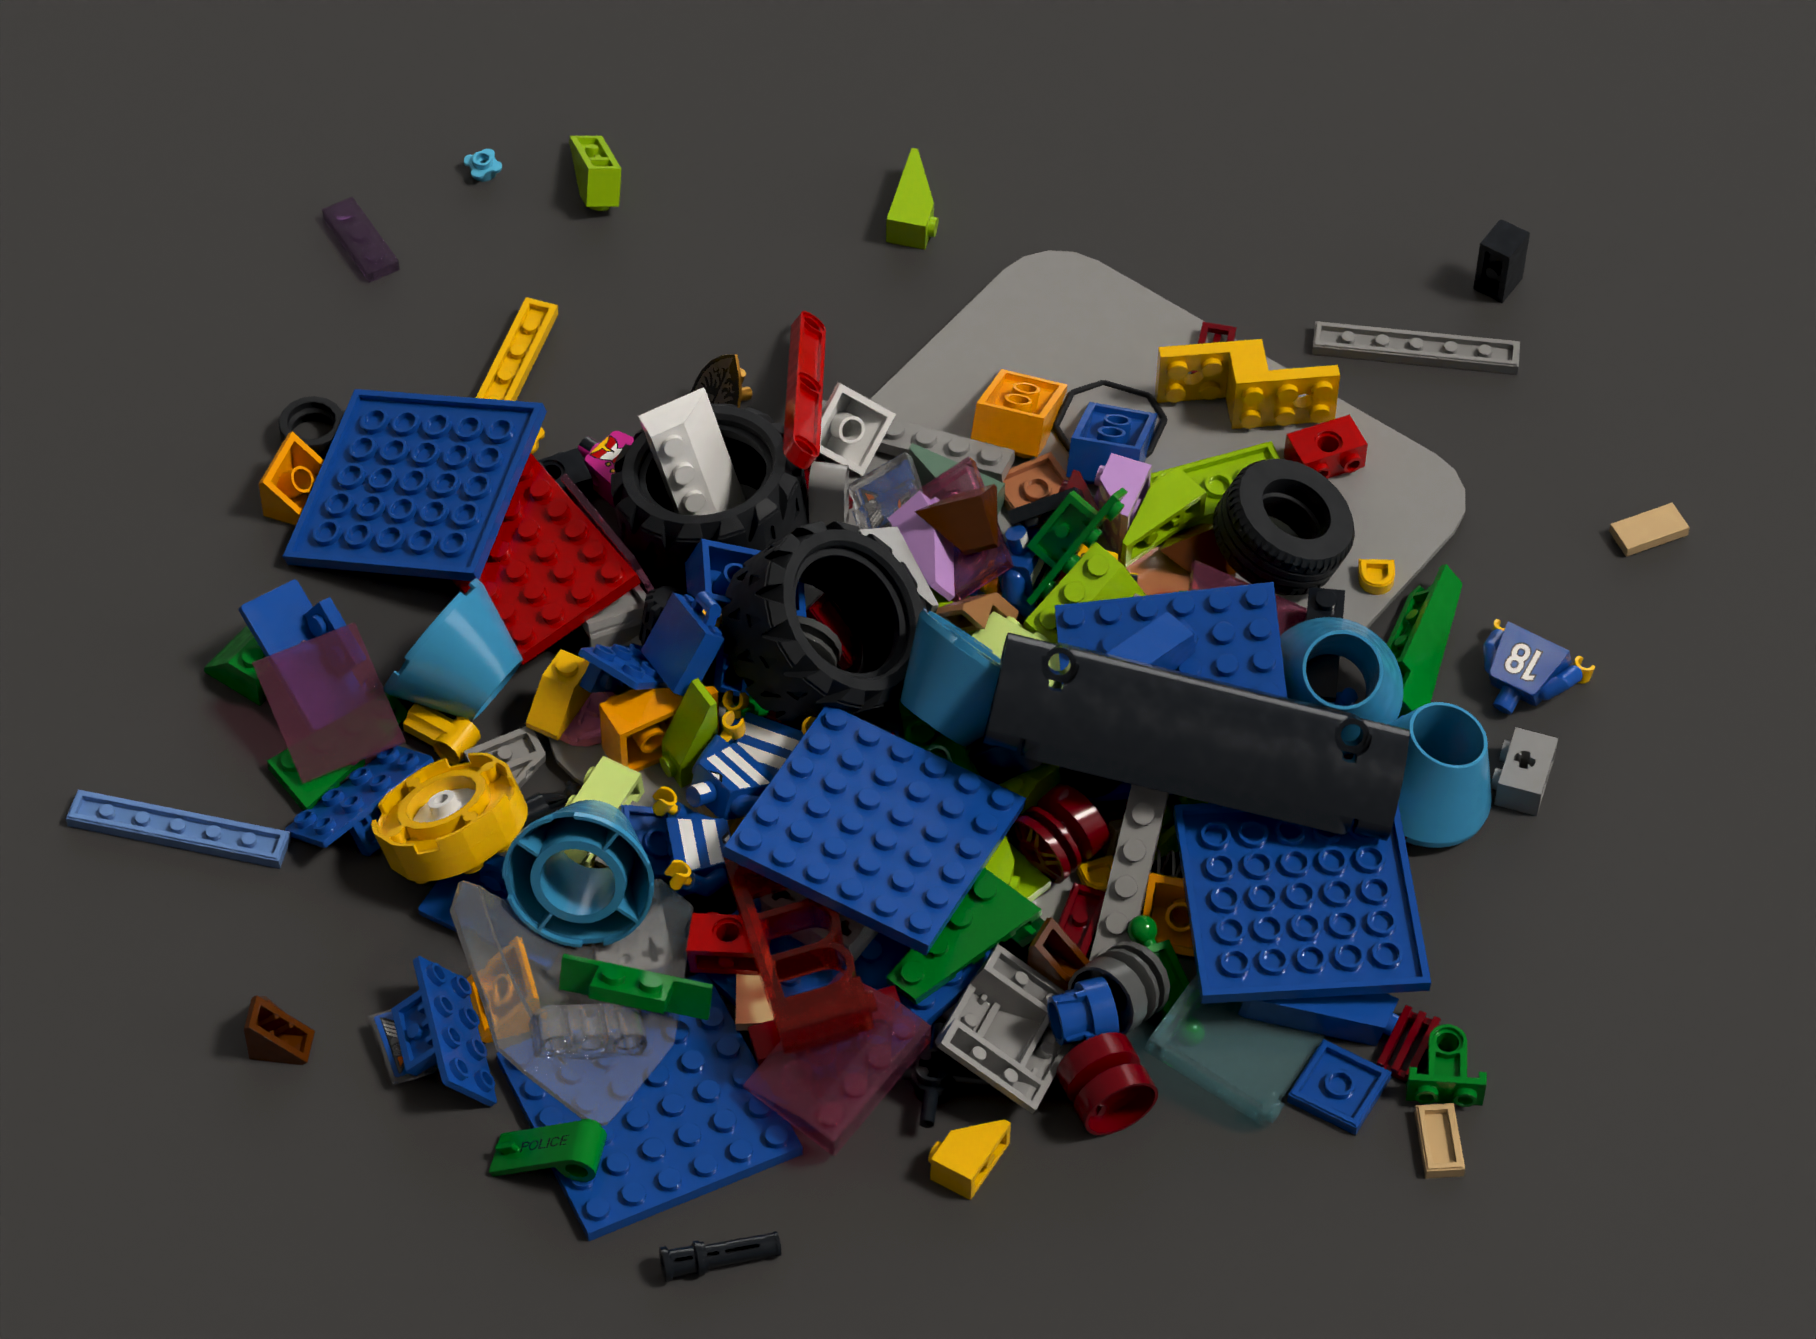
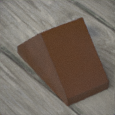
(1055, 954)

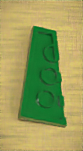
(983, 919)

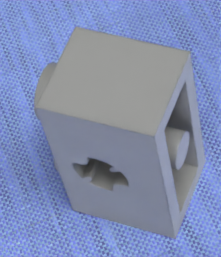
(1525, 771)

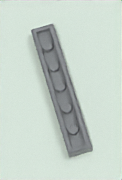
(1416, 347)

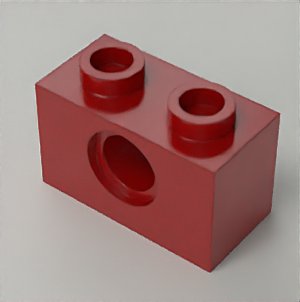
(1328, 447)
(709, 948)

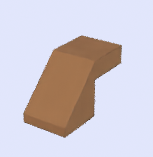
(974, 611)

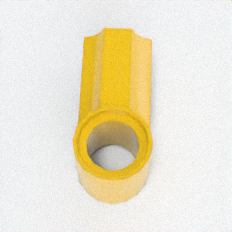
(446, 735)

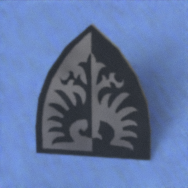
(723, 381)

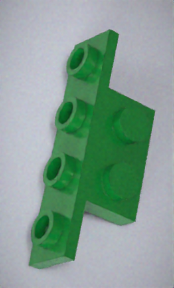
(1065, 534)
(635, 987)

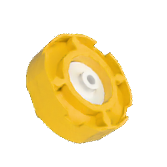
(450, 818)

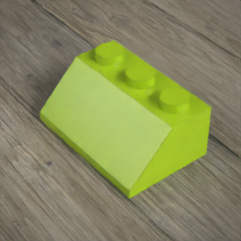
(1091, 579)

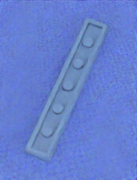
(178, 828)

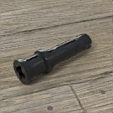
(698, 1262)

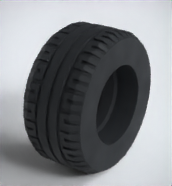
(1300, 500)

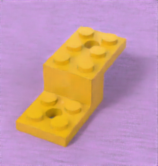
(1251, 390)

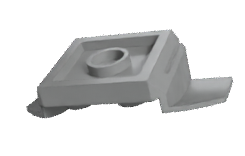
(618, 622)

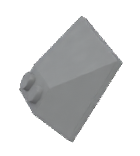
(1005, 1029)

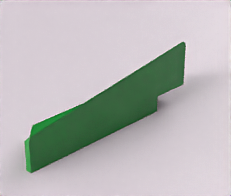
(1422, 636)

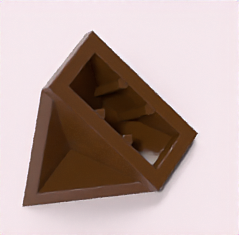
(966, 519)
(1196, 544)
(275, 1034)

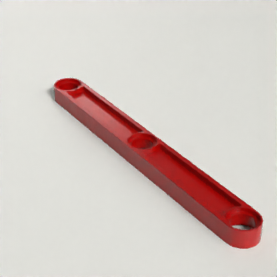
(804, 390)

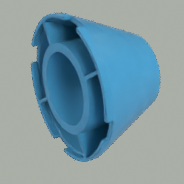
(1359, 646)
(459, 658)
(950, 679)
(1445, 776)
(571, 900)

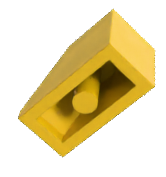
(558, 695)
(968, 1156)

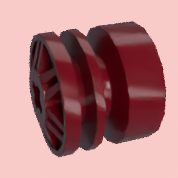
(1060, 832)

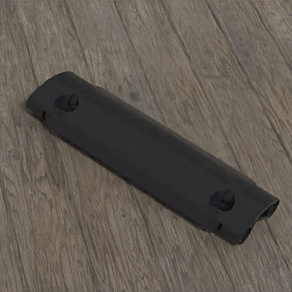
(1197, 738)

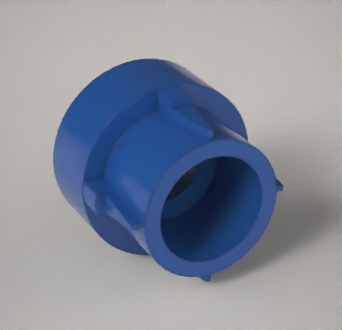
(1083, 1011)

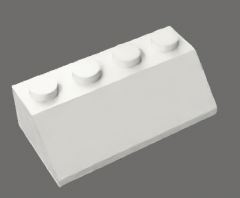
(692, 456)

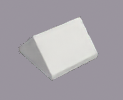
(852, 428)

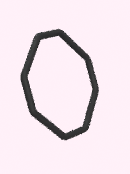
(1149, 396)

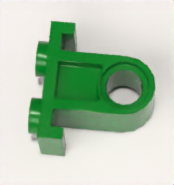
(1446, 1072)

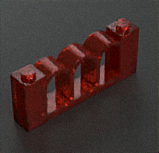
(814, 1014)

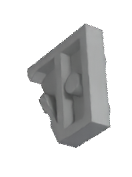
(518, 749)

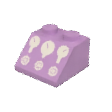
(1134, 478)

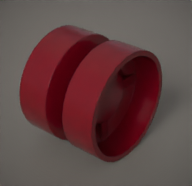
(1107, 1083)

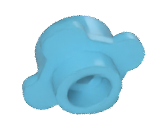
(483, 165)

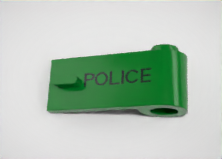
(569, 1147)

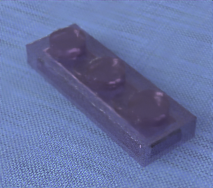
(360, 239)

